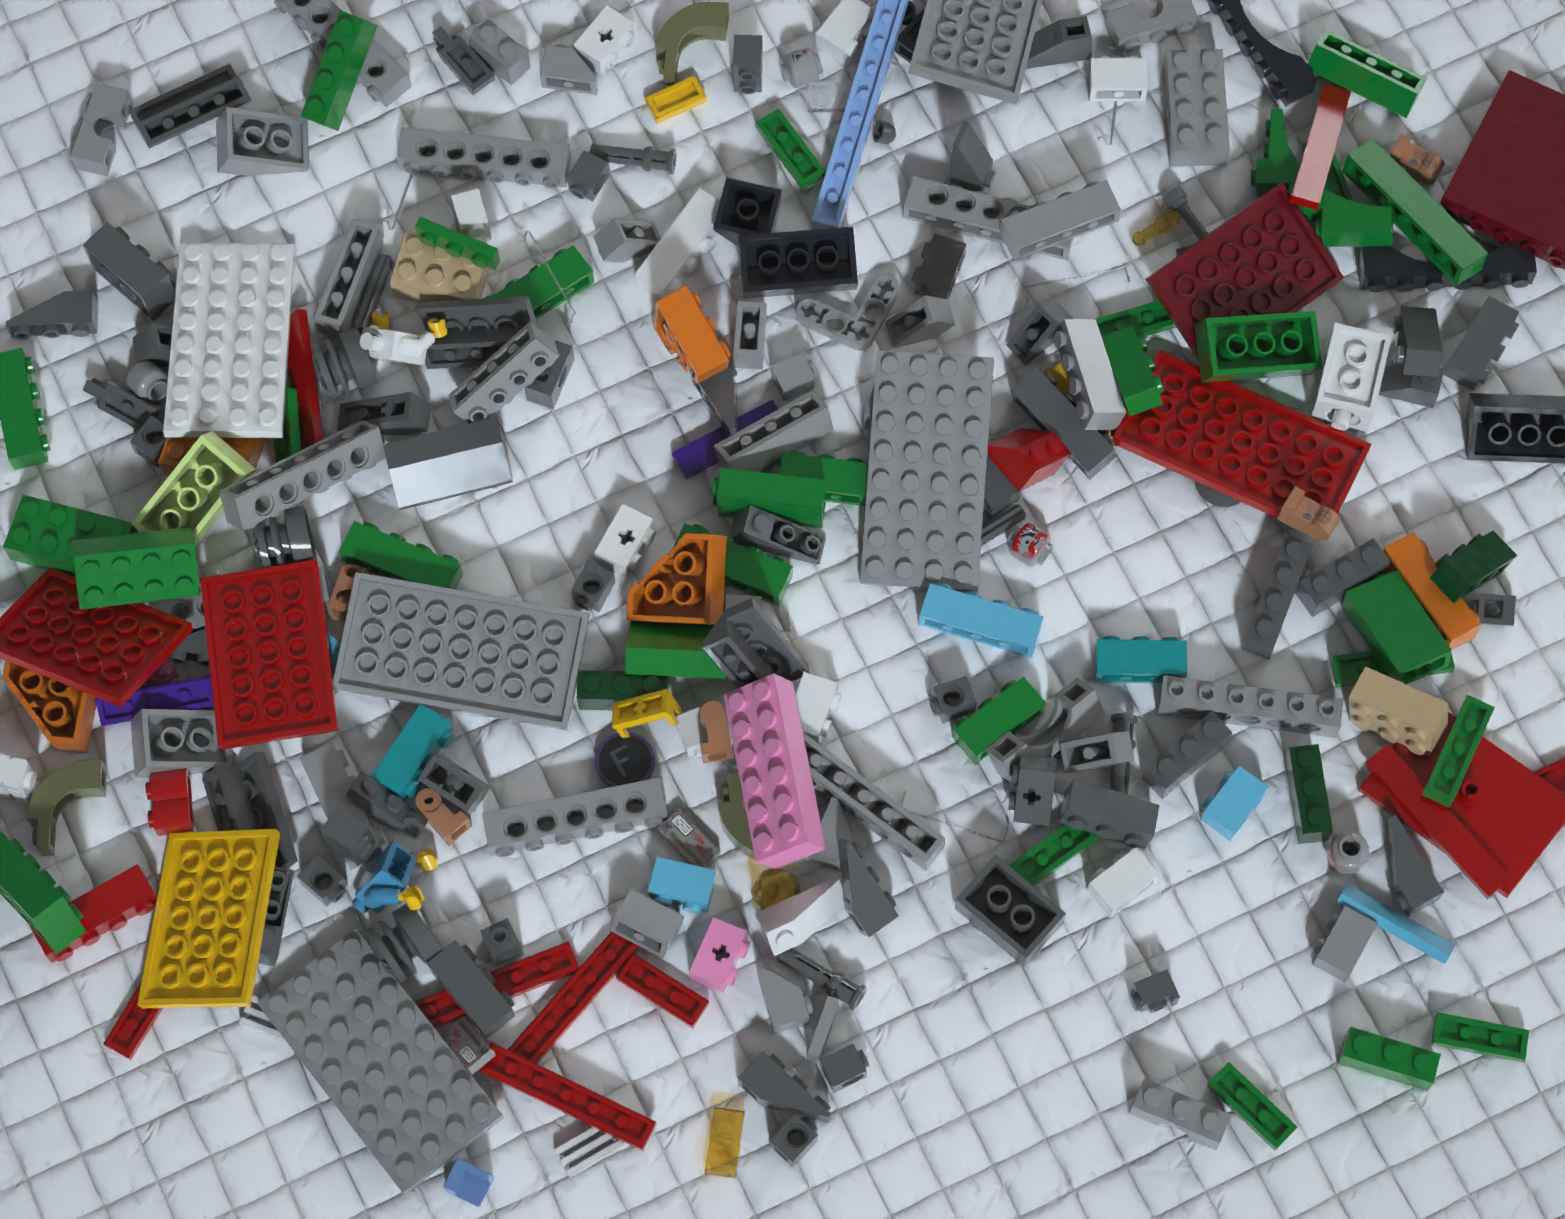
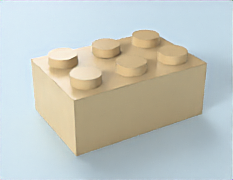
(434, 275)
(1398, 712)

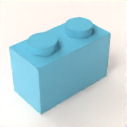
(1233, 803)
(682, 885)

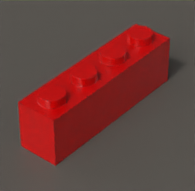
(107, 909)

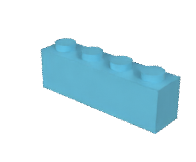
(981, 620)

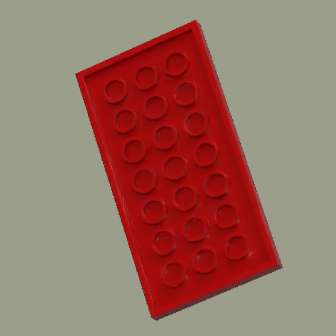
(1241, 441)

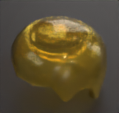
(773, 887)

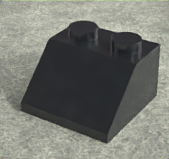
(746, 210)

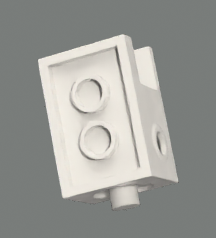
(1351, 377)

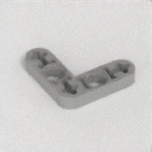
(859, 323)

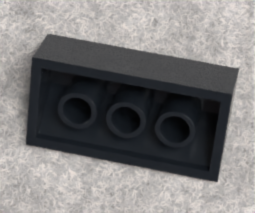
(798, 262)
(1515, 428)

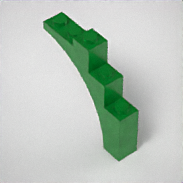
(1337, 219)

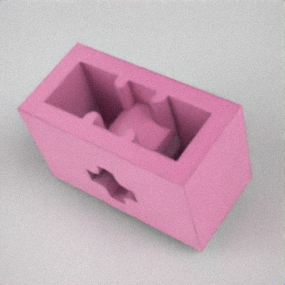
(718, 938)

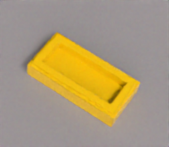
(675, 99)

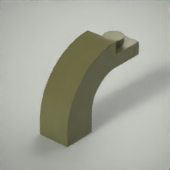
(686, 26)
(56, 791)
(734, 817)

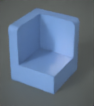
(468, 1183)

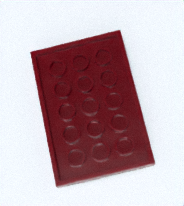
(1248, 265)

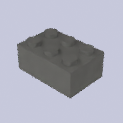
(130, 270)
(1009, 911)

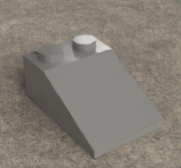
(261, 143)
(176, 741)

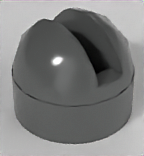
(884, 132)

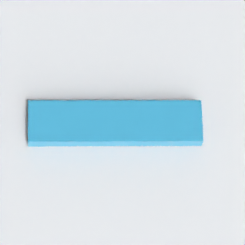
(1397, 923)

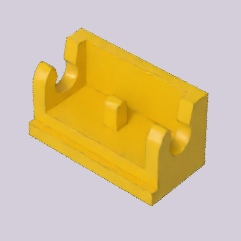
(644, 710)

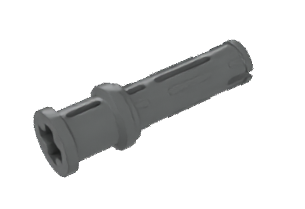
(648, 159)
(1120, 772)
(833, 983)

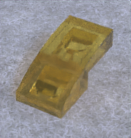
(724, 1142)

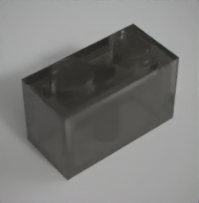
(939, 268)

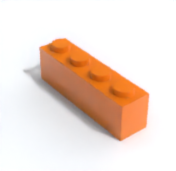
(1415, 565)

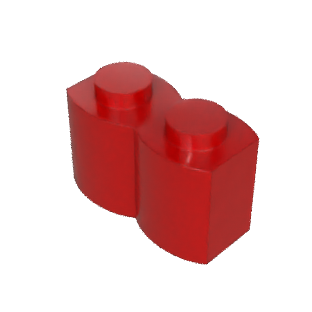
(170, 802)

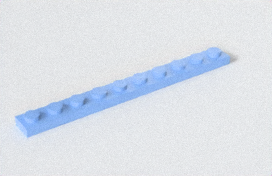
(859, 113)

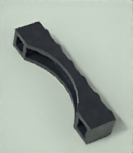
(1285, 72)
(1389, 269)

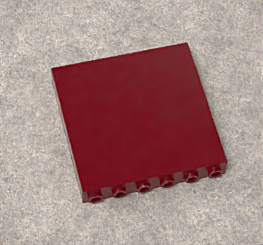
(1516, 171)

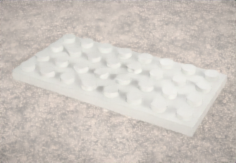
(230, 340)

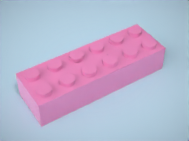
(774, 771)

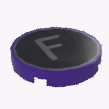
(624, 760)

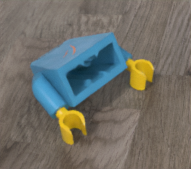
(389, 876)

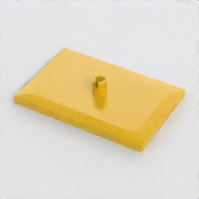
(209, 919)

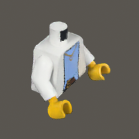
(396, 345)

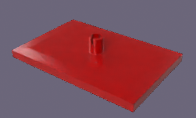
(90, 649)
(269, 654)
(1497, 802)

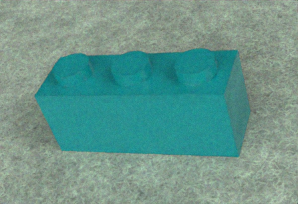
(1139, 659)
(412, 751)

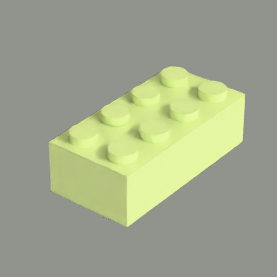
(192, 489)

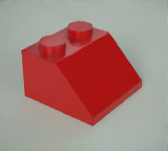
(1028, 456)

